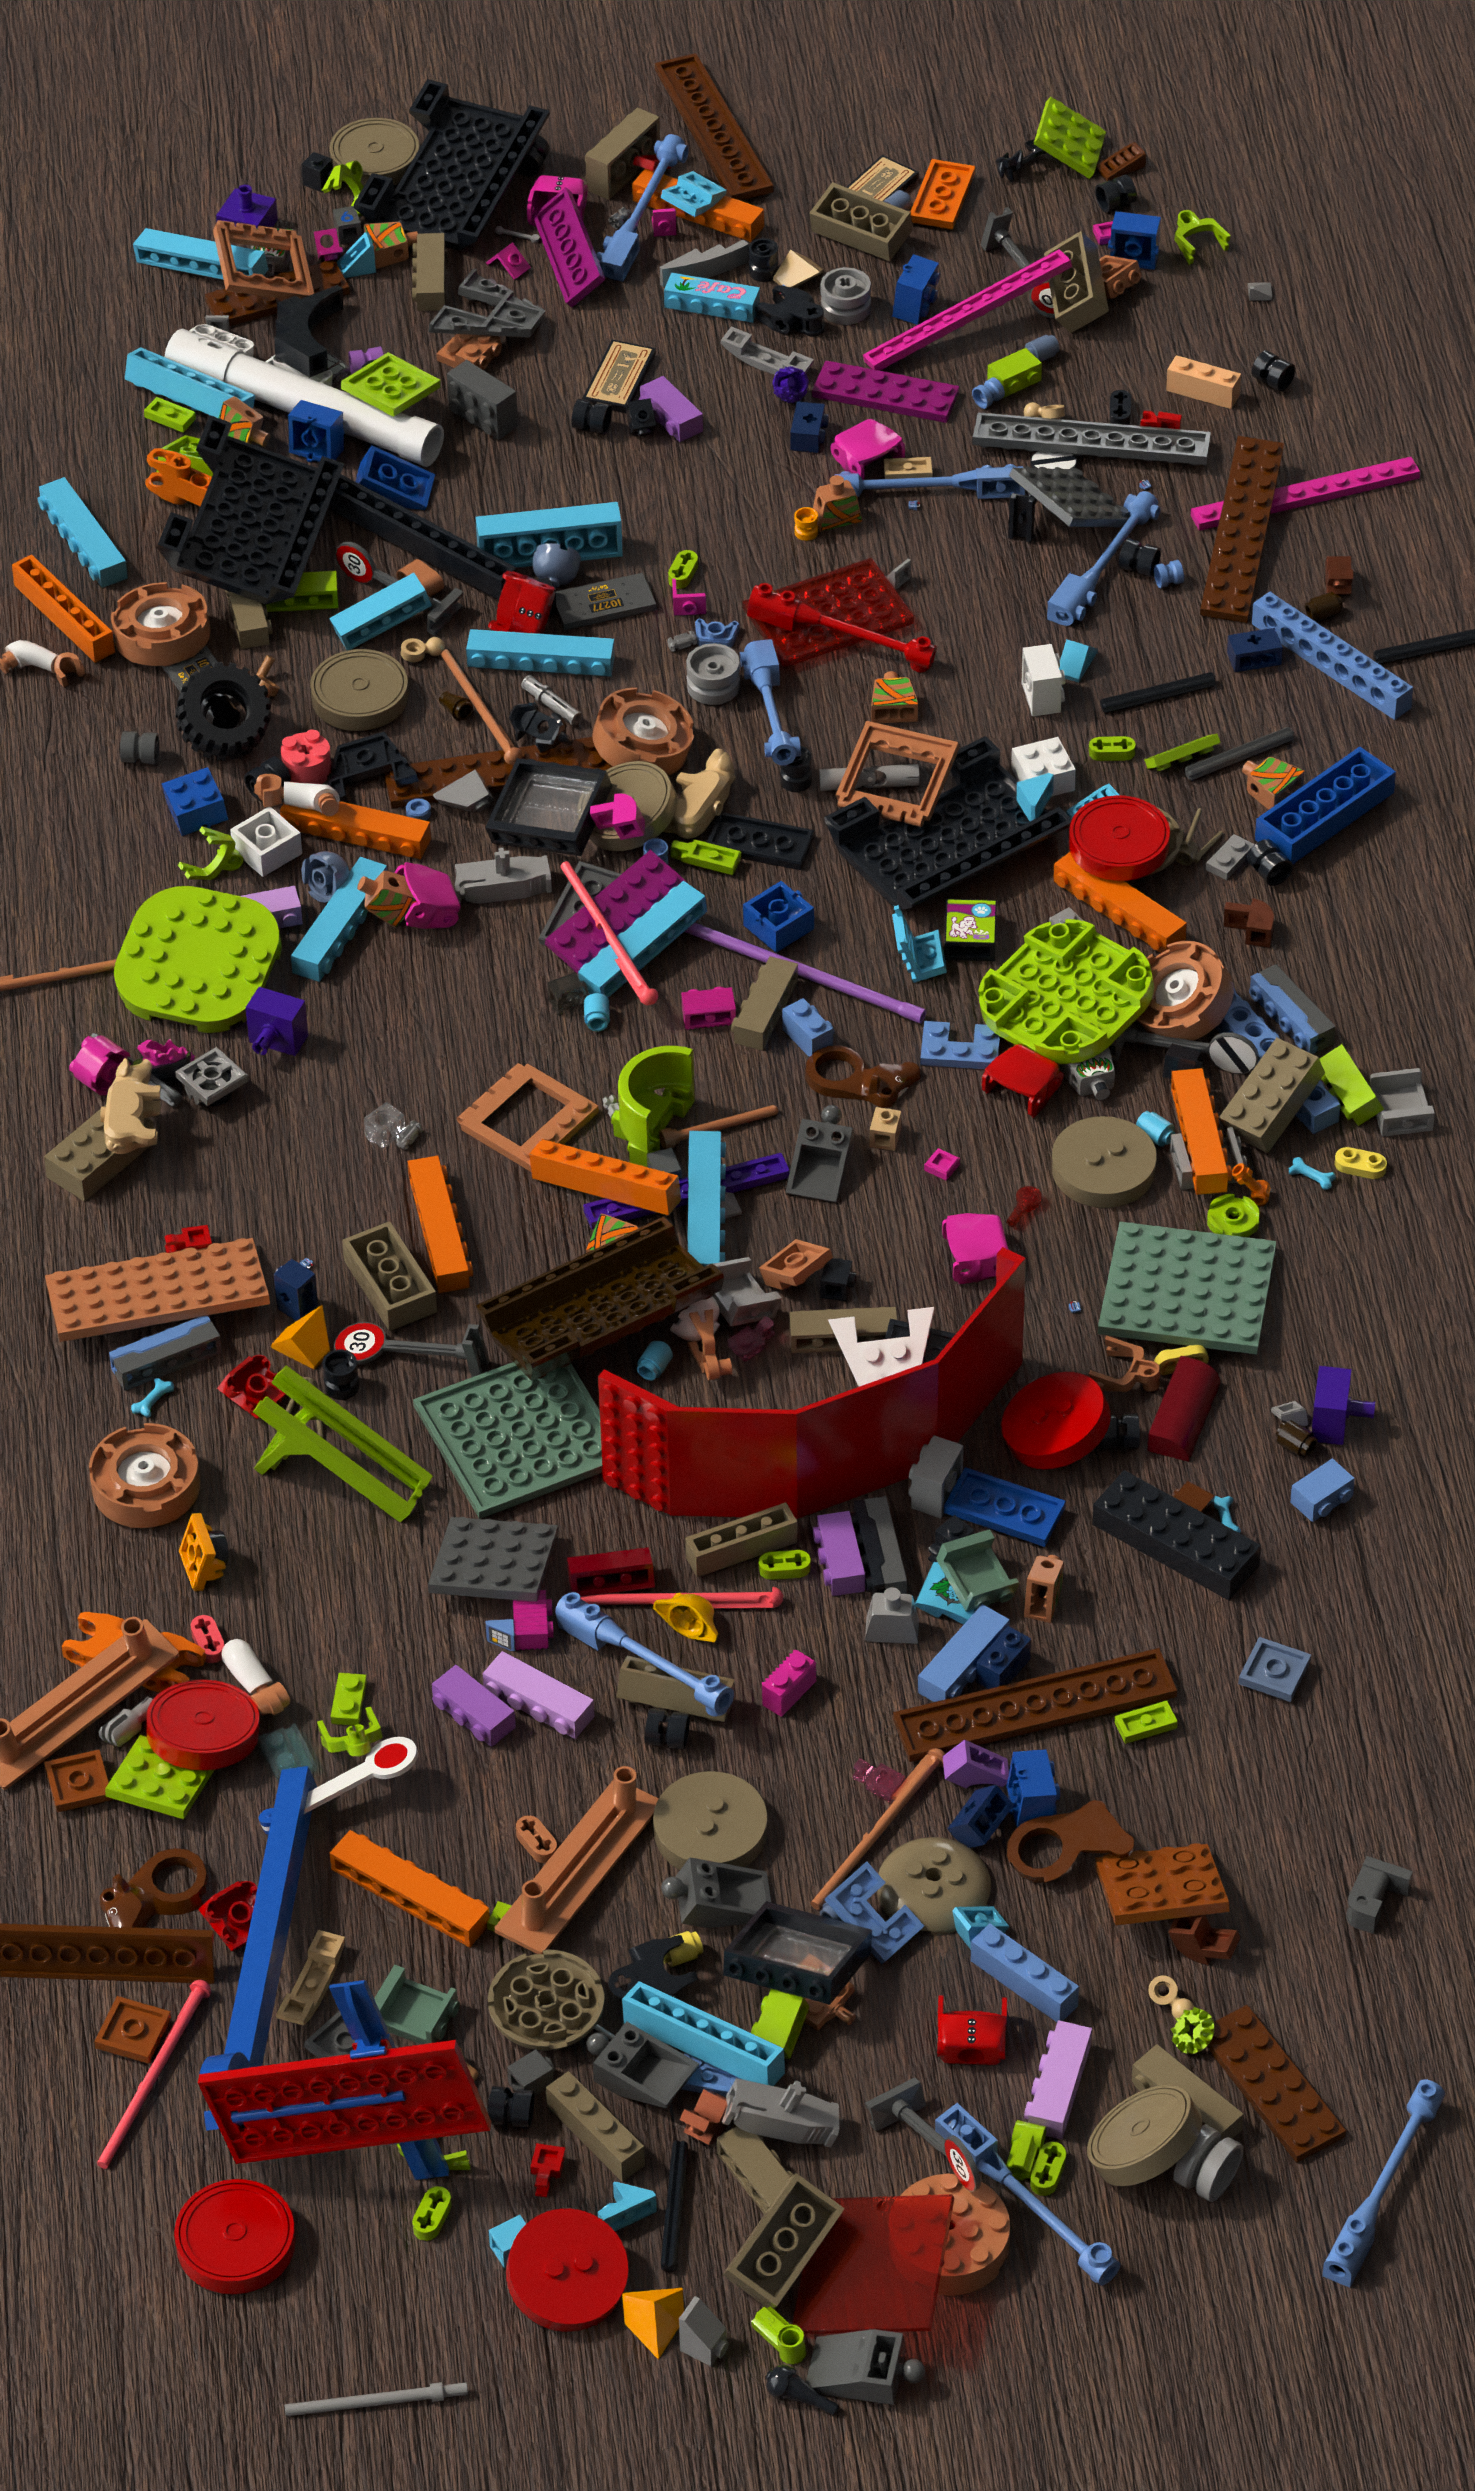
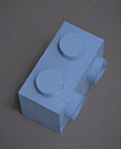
(807, 1027)
(1322, 1490)

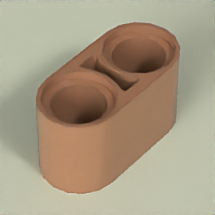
(427, 576)

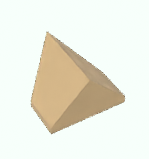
(796, 270)

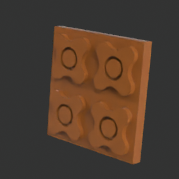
(1162, 1884)

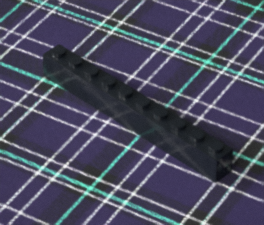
(419, 536)

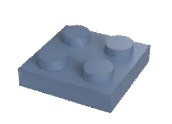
(1274, 1669)

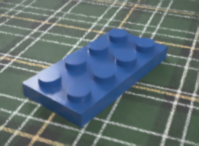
(1004, 1506)

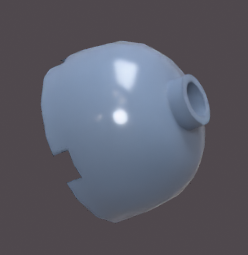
(556, 564)
(324, 874)

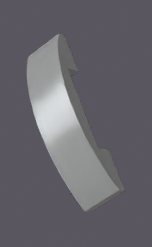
(760, 357)

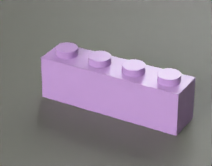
(282, 904)
(538, 1695)
(1059, 2077)

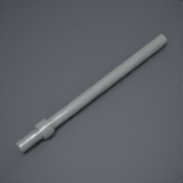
(435, 2392)

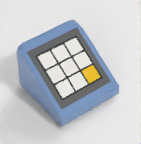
(501, 1633)

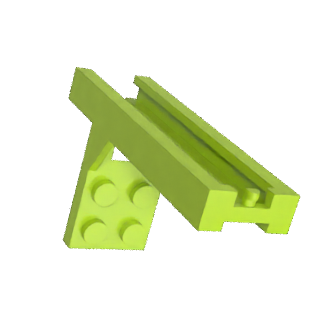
(297, 1439)

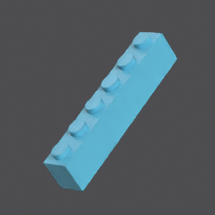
(193, 254)
(181, 382)
(82, 532)
(540, 652)
(335, 924)
(645, 938)
(705, 1196)
(703, 2035)

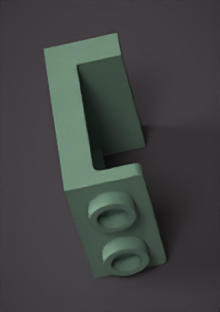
(975, 1571)
(415, 2009)

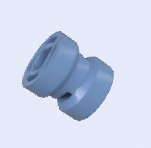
(987, 393)
(1168, 573)
(658, 846)

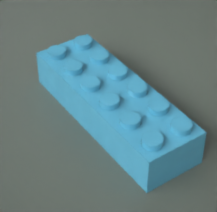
(588, 529)

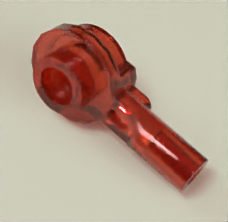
(1027, 1199)

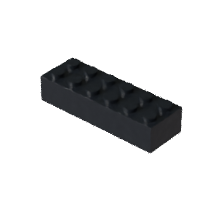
(1176, 1535)

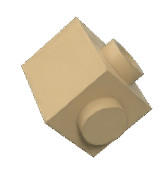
(885, 1128)

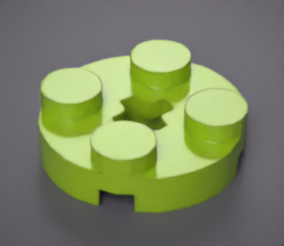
(1226, 1205)

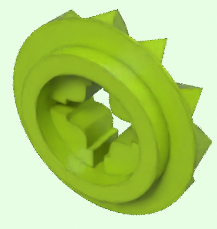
(1202, 2033)

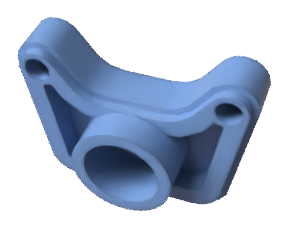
(716, 632)

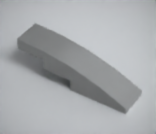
(707, 264)

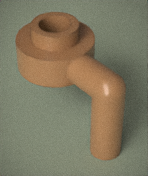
(262, 673)

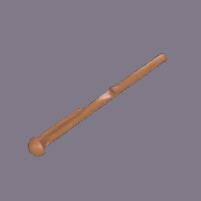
(510, 750)
(9, 983)
(904, 1793)

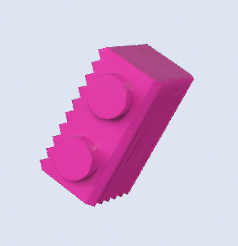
(708, 1007)
(531, 1623)
(788, 1682)

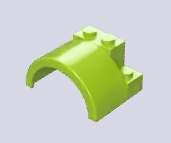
(641, 1109)

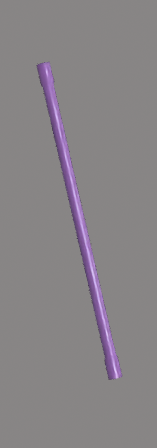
(904, 1009)

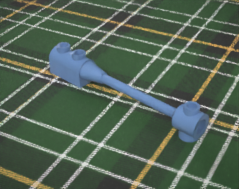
(624, 245)
(986, 481)
(1076, 591)
(762, 667)
(597, 1628)
(982, 2145)
(1359, 2229)

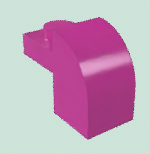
(622, 815)

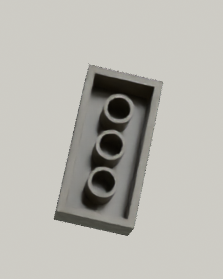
(611, 160)
(861, 221)
(1080, 290)
(1272, 1094)
(84, 1162)
(389, 1276)
(783, 2241)

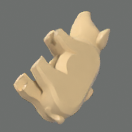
(702, 796)
(127, 1105)

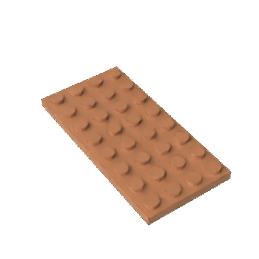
(156, 1289)

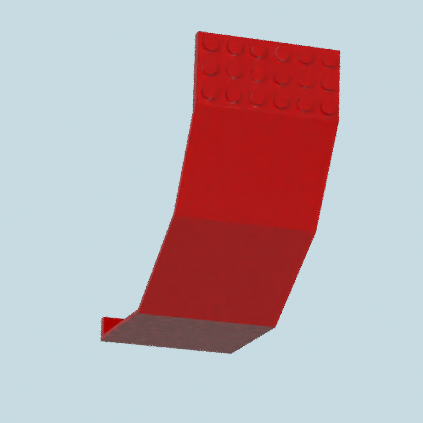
(821, 1453)

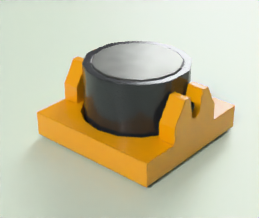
(203, 1552)

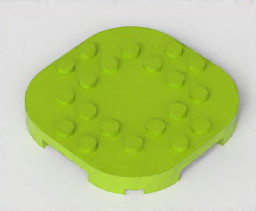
(196, 957)
(1066, 992)

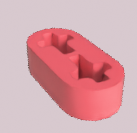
(213, 1637)

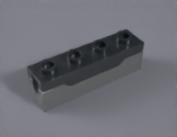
(878, 1545)

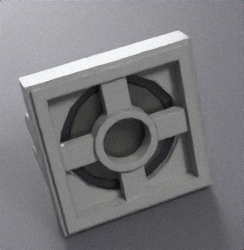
(211, 1078)

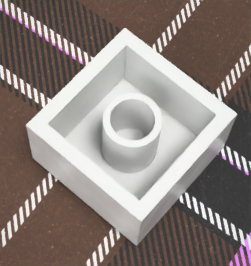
(1042, 680)
(1044, 758)
(267, 841)

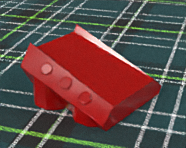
(251, 1384)
(231, 1913)

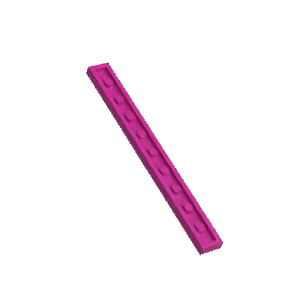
(967, 310)
(1322, 489)

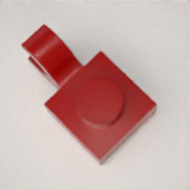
(1163, 420)
(191, 1237)
(546, 2163)

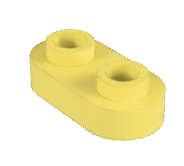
(1360, 1163)
(1169, 1358)

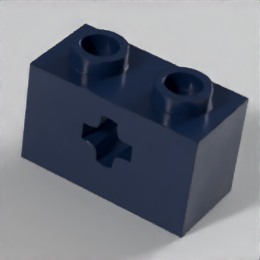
(808, 427)
(1254, 650)
(295, 1290)
(1003, 1659)
(980, 1816)

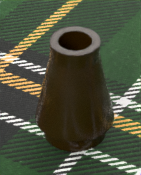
(456, 705)

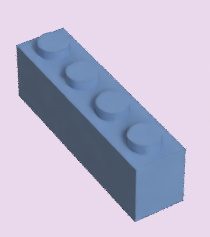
(958, 1658)
(1024, 1973)

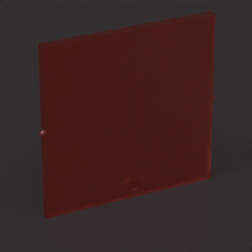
(877, 2266)

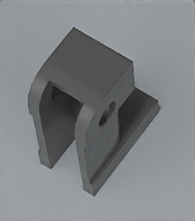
(1369, 1889)

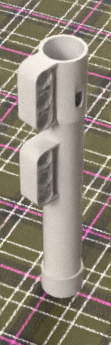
(281, 386)

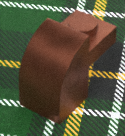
(1338, 575)
(1254, 918)
(1201, 1942)
(706, 2119)

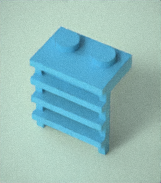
(921, 953)

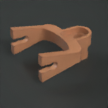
(707, 1359)
(1141, 1370)

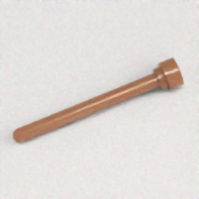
(671, 1137)

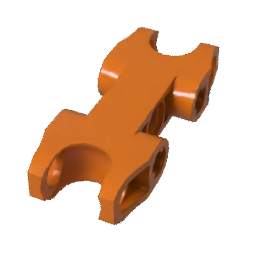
(178, 478)
(108, 1630)

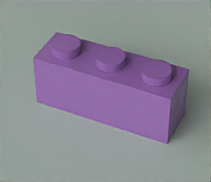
(672, 409)
(839, 1553)
(473, 1706)

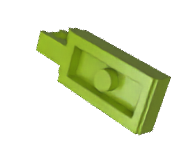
(706, 855)

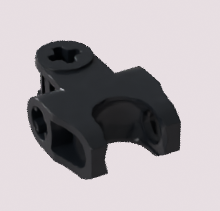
(794, 312)
(650, 1969)

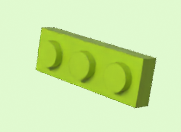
(1183, 752)

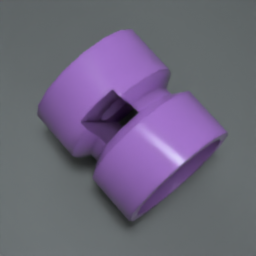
(359, 358)

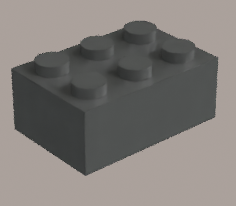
(482, 399)

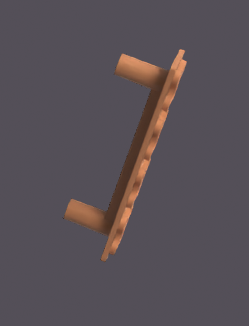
(82, 1698)
(578, 1864)

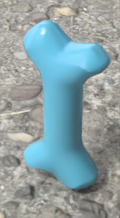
(1323, 1179)
(145, 1405)
(1222, 1506)

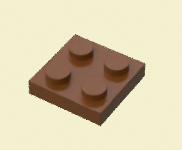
(77, 1780)
(132, 2029)

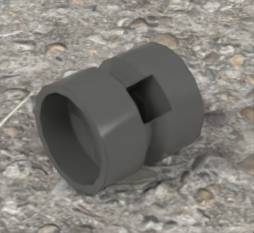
(136, 747)

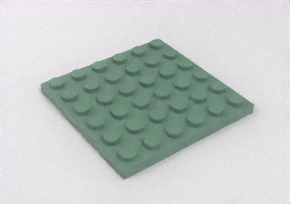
(1187, 1287)
(514, 1434)

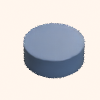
(418, 809)

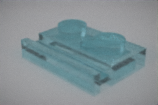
(285, 1750)

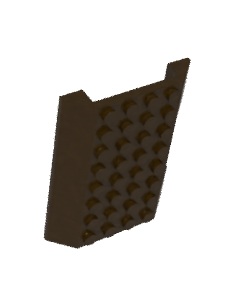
(597, 1299)

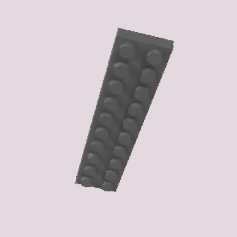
(1091, 438)

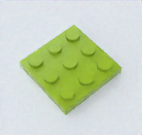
(1069, 137)
(390, 384)
(154, 1783)

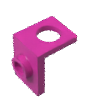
(664, 222)
(328, 253)
(512, 261)
(688, 603)

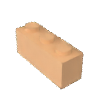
(1203, 382)

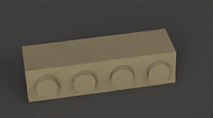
(430, 271)
(249, 621)
(765, 1003)
(812, 1331)
(741, 1539)
(652, 1686)
(1160, 2068)
(595, 2126)
(753, 2165)

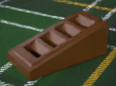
(1129, 158)

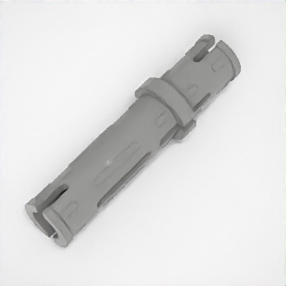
(544, 695)

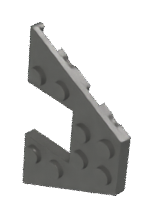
(508, 318)

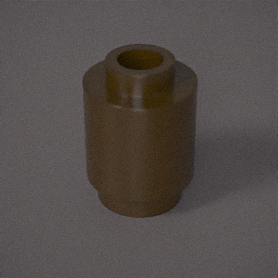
(1323, 606)
(1296, 1438)

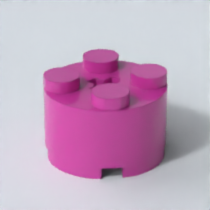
(98, 1063)

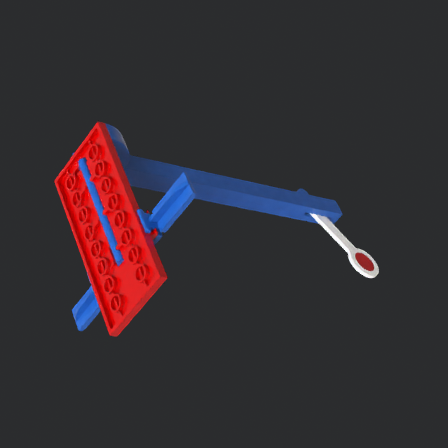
(340, 2100)

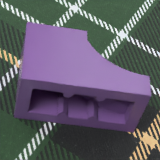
(973, 1765)

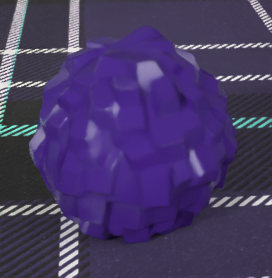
(790, 384)

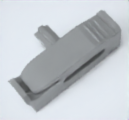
(502, 878)
(782, 2113)

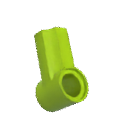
(1025, 2144)
(780, 2334)

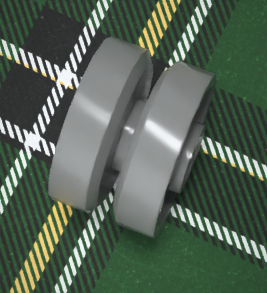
(845, 296)
(713, 674)
(1209, 2164)

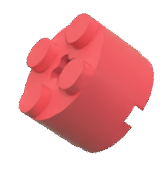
(307, 757)

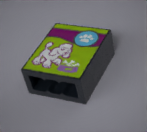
(970, 929)

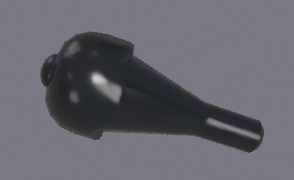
(786, 2384)

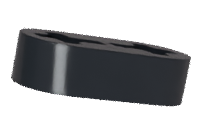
(1124, 409)

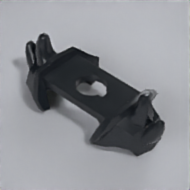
(1009, 165)
(528, 719)

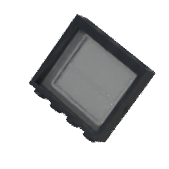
(548, 806)
(797, 1952)

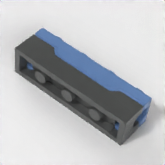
(1292, 1010)
(165, 1352)

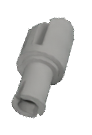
(125, 1724)

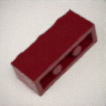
(611, 1572)

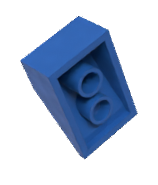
(395, 479)

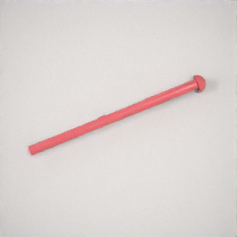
(645, 994)
(718, 1600)
(200, 1989)

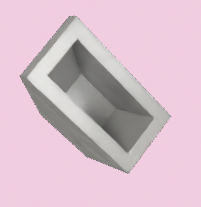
(466, 793)
(702, 2333)

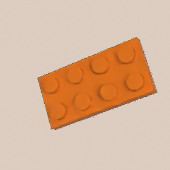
(942, 194)

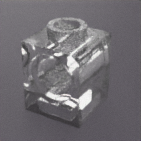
(384, 1125)

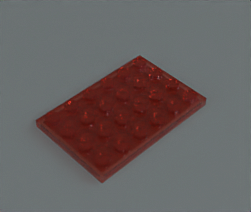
(850, 594)

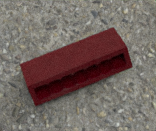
(1183, 1409)

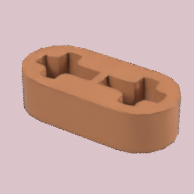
(531, 1842)

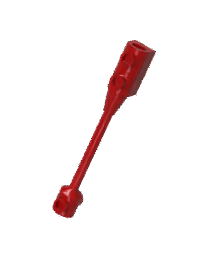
(786, 610)

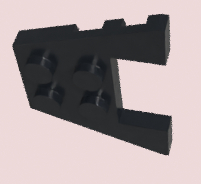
(366, 759)

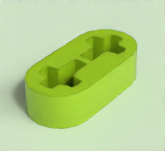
(691, 560)
(1112, 748)
(784, 1564)
(1053, 2170)
(426, 2211)

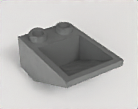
(820, 1161)
(717, 1893)
(639, 2066)
(857, 2368)

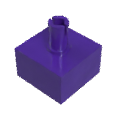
(249, 208)
(276, 1022)
(1334, 1405)

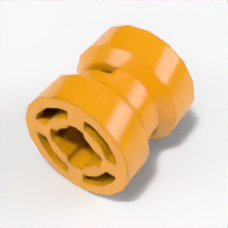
(806, 523)

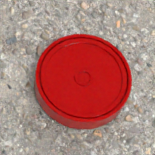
(1119, 838)
(1056, 1420)
(202, 1724)
(235, 2236)
(567, 2270)

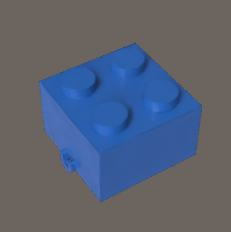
(1136, 238)
(916, 289)
(315, 431)
(194, 801)
(778, 916)
(1032, 1786)

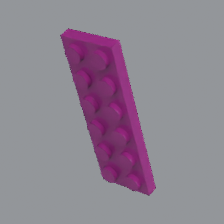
(568, 247)
(885, 391)
(620, 904)

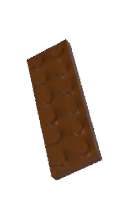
(248, 307)
(1273, 2085)

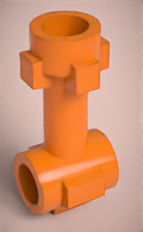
(1259, 1188)

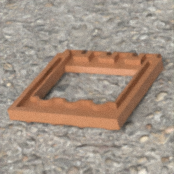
(268, 237)
(904, 744)
(558, 1129)

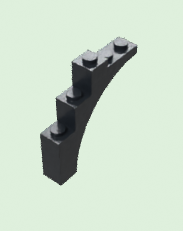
(294, 328)

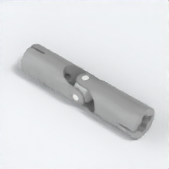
(895, 777)

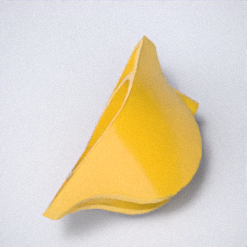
(689, 1616)

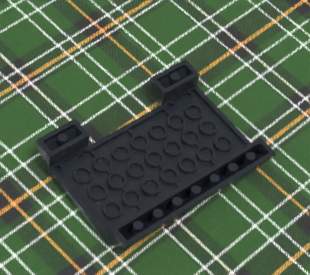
(457, 169)
(253, 518)
(967, 834)

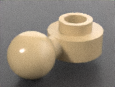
(1050, 411)
(414, 649)
(1178, 2005)

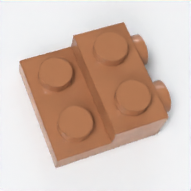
(1118, 274)
(474, 348)
(794, 1264)

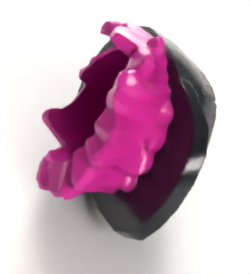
(164, 1059)

